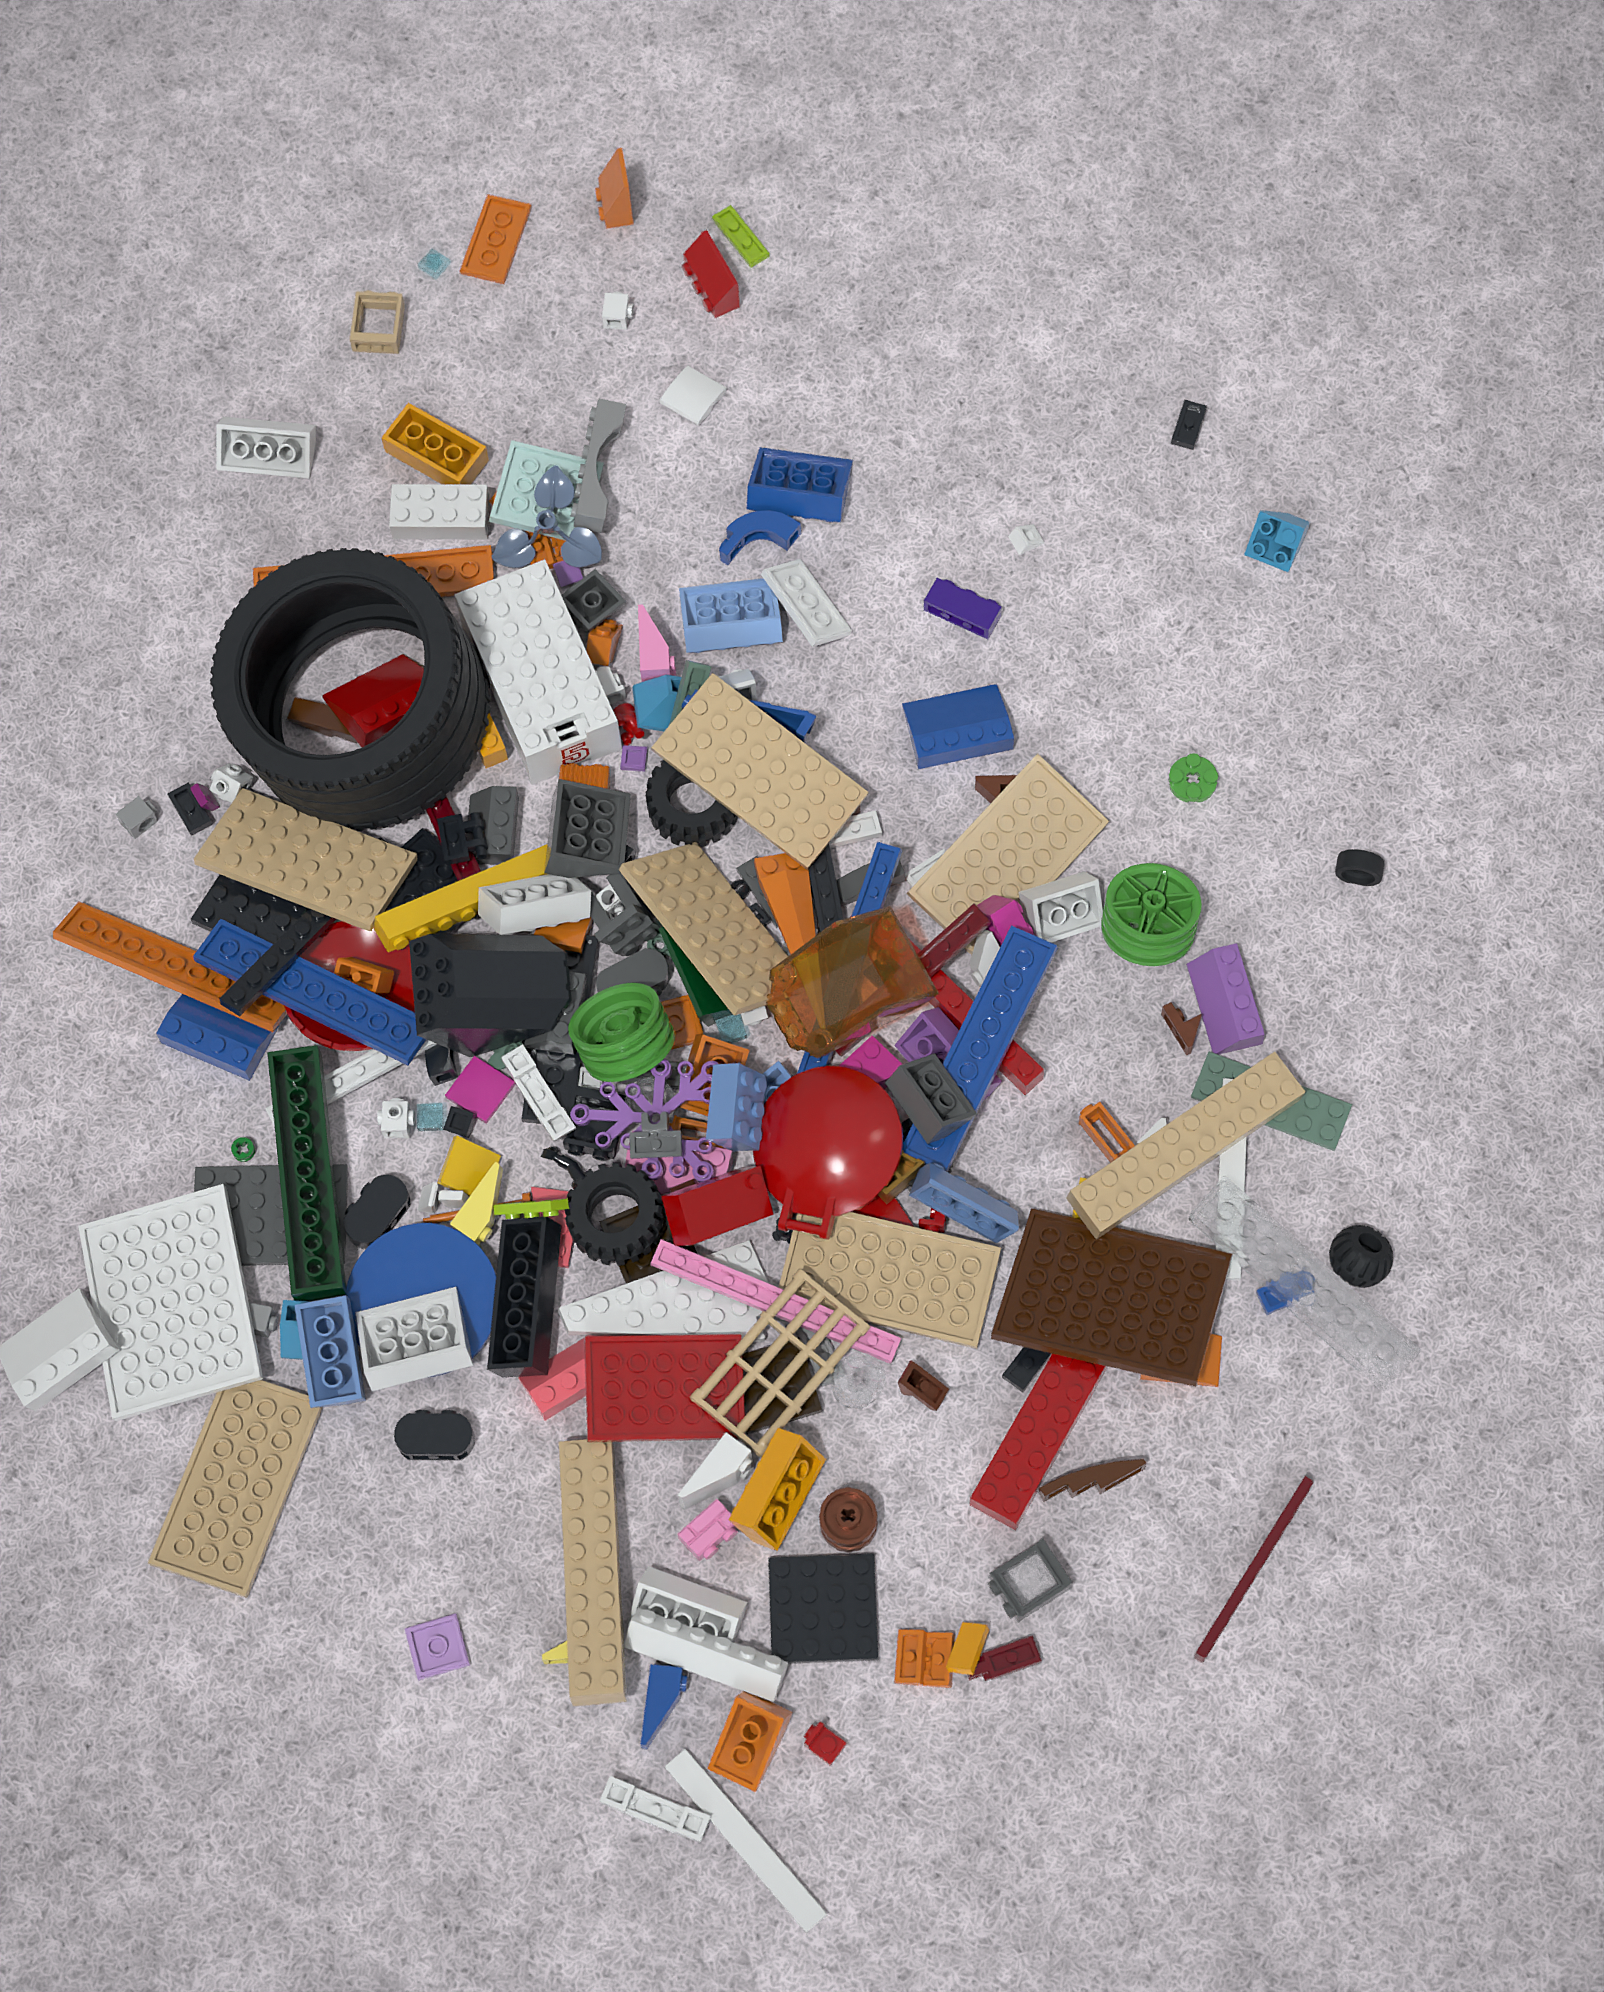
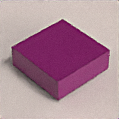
(204, 797)

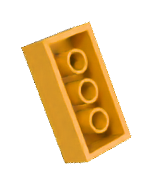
(434, 447)
(777, 1489)

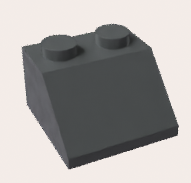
(592, 601)

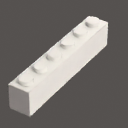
(706, 1654)

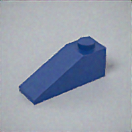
(662, 1696)

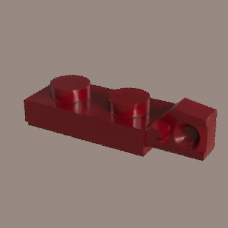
(1007, 1659)

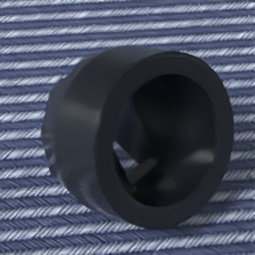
(742, 891)

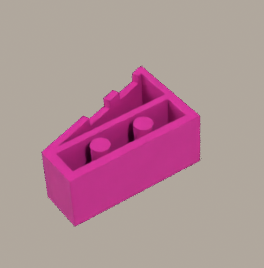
(1003, 913)
(873, 1061)

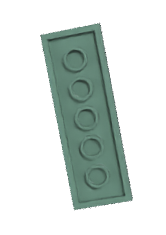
(1313, 1118)

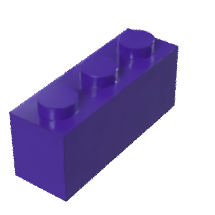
(962, 608)

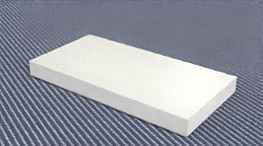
(806, 602)

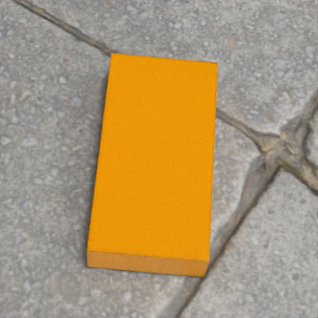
(967, 1648)

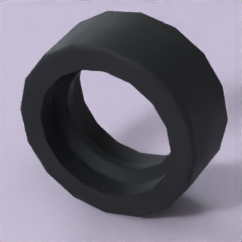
(1359, 867)

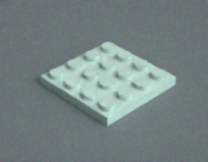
(522, 470)

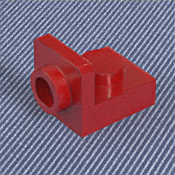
(937, 1225)
(823, 1743)

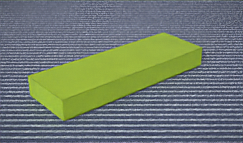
(740, 236)

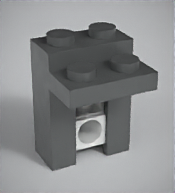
(628, 926)

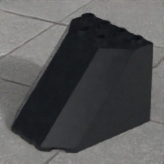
(487, 989)

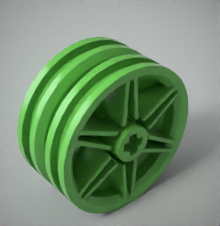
(1161, 909)
(621, 1032)

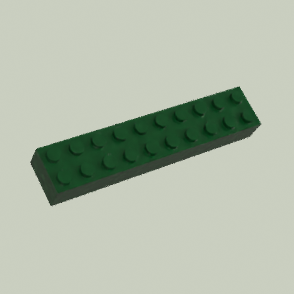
(306, 1174)

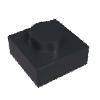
(459, 1121)

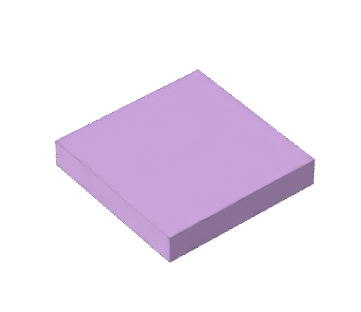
(437, 1647)

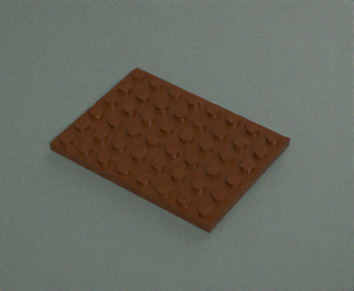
(1112, 1299)

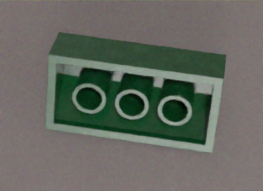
(703, 998)

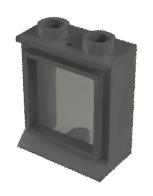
(1029, 1581)

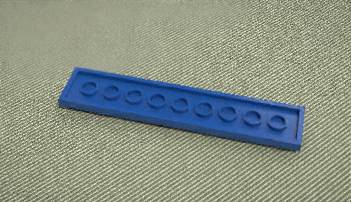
(317, 994)
(988, 1033)

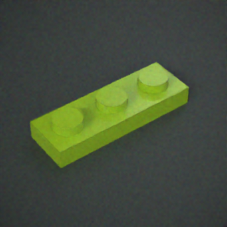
(531, 1208)

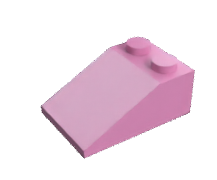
(653, 649)

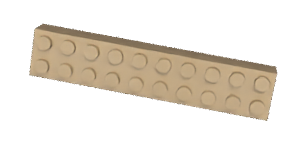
(1185, 1145)
(592, 1573)

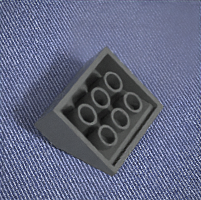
(586, 830)

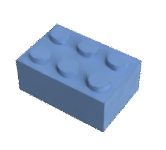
(736, 1107)

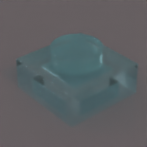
(434, 263)
(731, 1029)
(430, 1117)

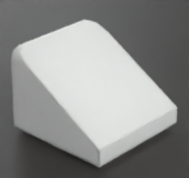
(1025, 538)
(429, 1198)

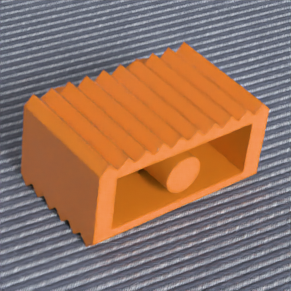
(592, 775)
(365, 974)

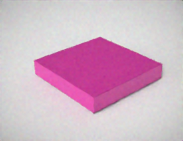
(480, 1089)

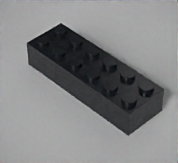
(524, 1297)

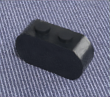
(376, 1210)
(434, 1436)

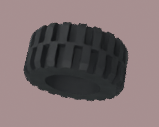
(677, 824)
(607, 1183)

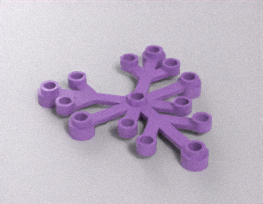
(625, 1116)

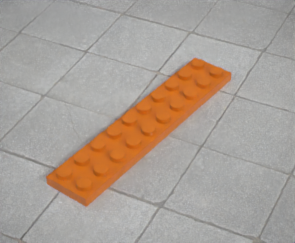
(446, 569)
(156, 960)

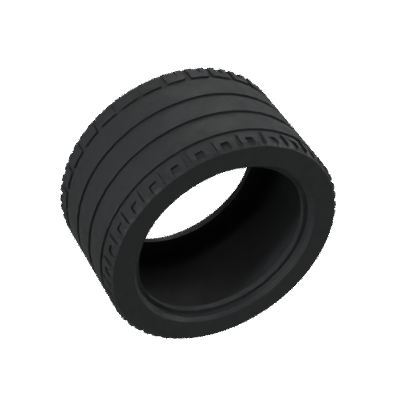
(296, 615)

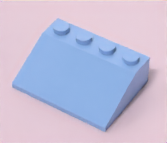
(730, 615)

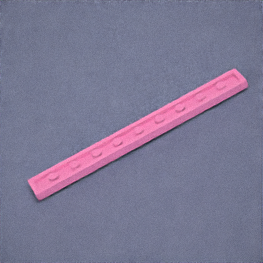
(762, 1295)

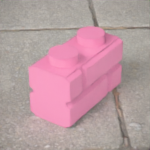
(708, 1531)

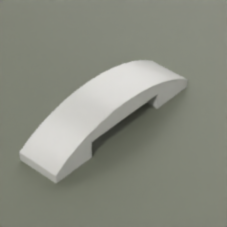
(537, 1093)
(654, 1810)

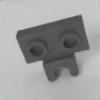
(655, 1139)

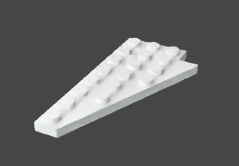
(668, 1305)

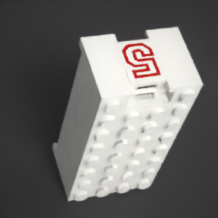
(538, 670)

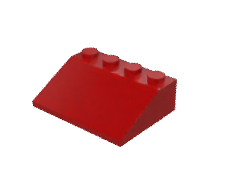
(376, 699)

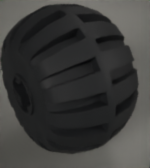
(1361, 1256)

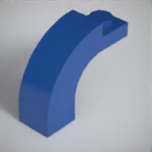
(759, 526)

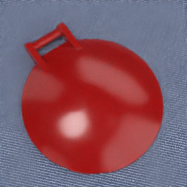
(351, 941)
(827, 1145)

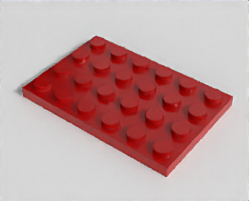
(644, 1384)

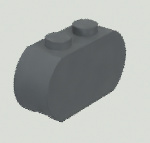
(643, 967)

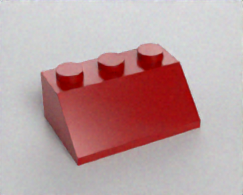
(711, 276)

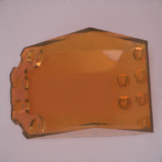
(847, 983)

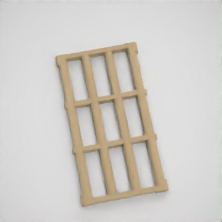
(786, 1335)

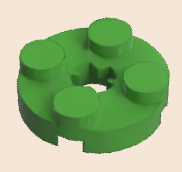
(1193, 765)

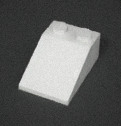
(719, 1471)

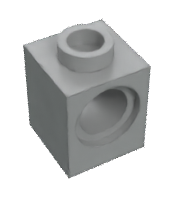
(137, 816)

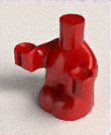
(626, 718)

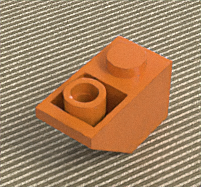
(603, 642)

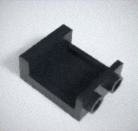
(583, 1137)

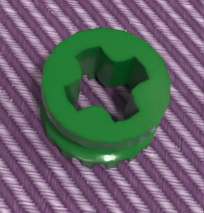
(243, 1157)

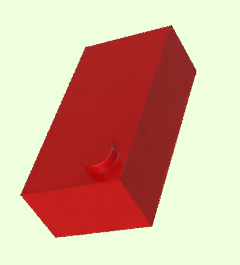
(717, 1205)

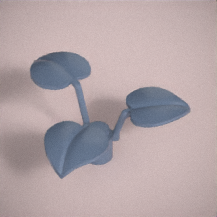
(580, 548)

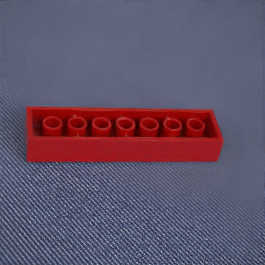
(1036, 1438)

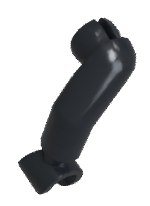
(564, 1162)

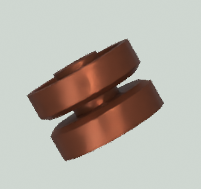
(846, 1504)

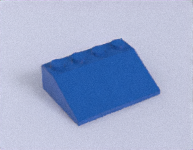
(799, 484)
(958, 726)
(214, 1036)

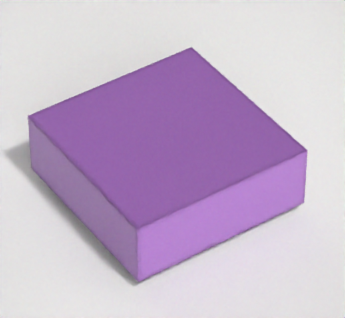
(566, 574)
(633, 758)

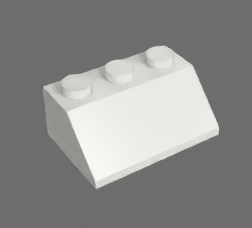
(1063, 907)

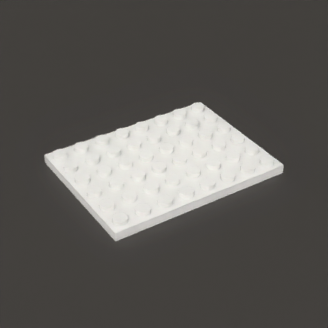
(172, 1302)

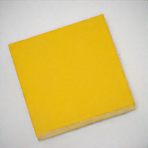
(466, 1165)

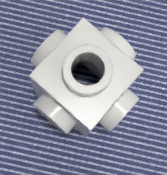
(228, 782)
(395, 1118)

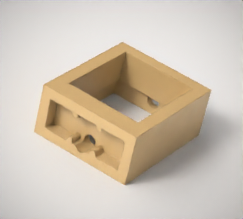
(376, 341)

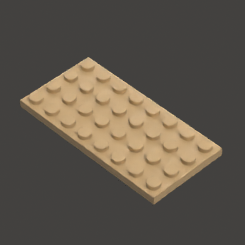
(759, 771)
(1012, 846)
(305, 859)
(708, 923)
(898, 1275)
(235, 1486)

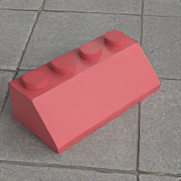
(563, 1383)

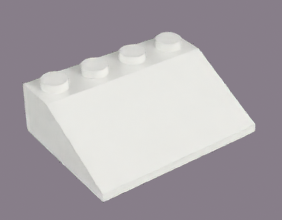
(413, 1339)
(56, 1351)

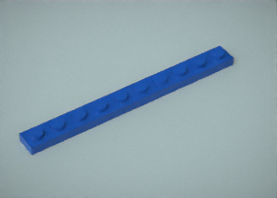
(871, 898)

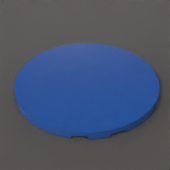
(424, 1261)

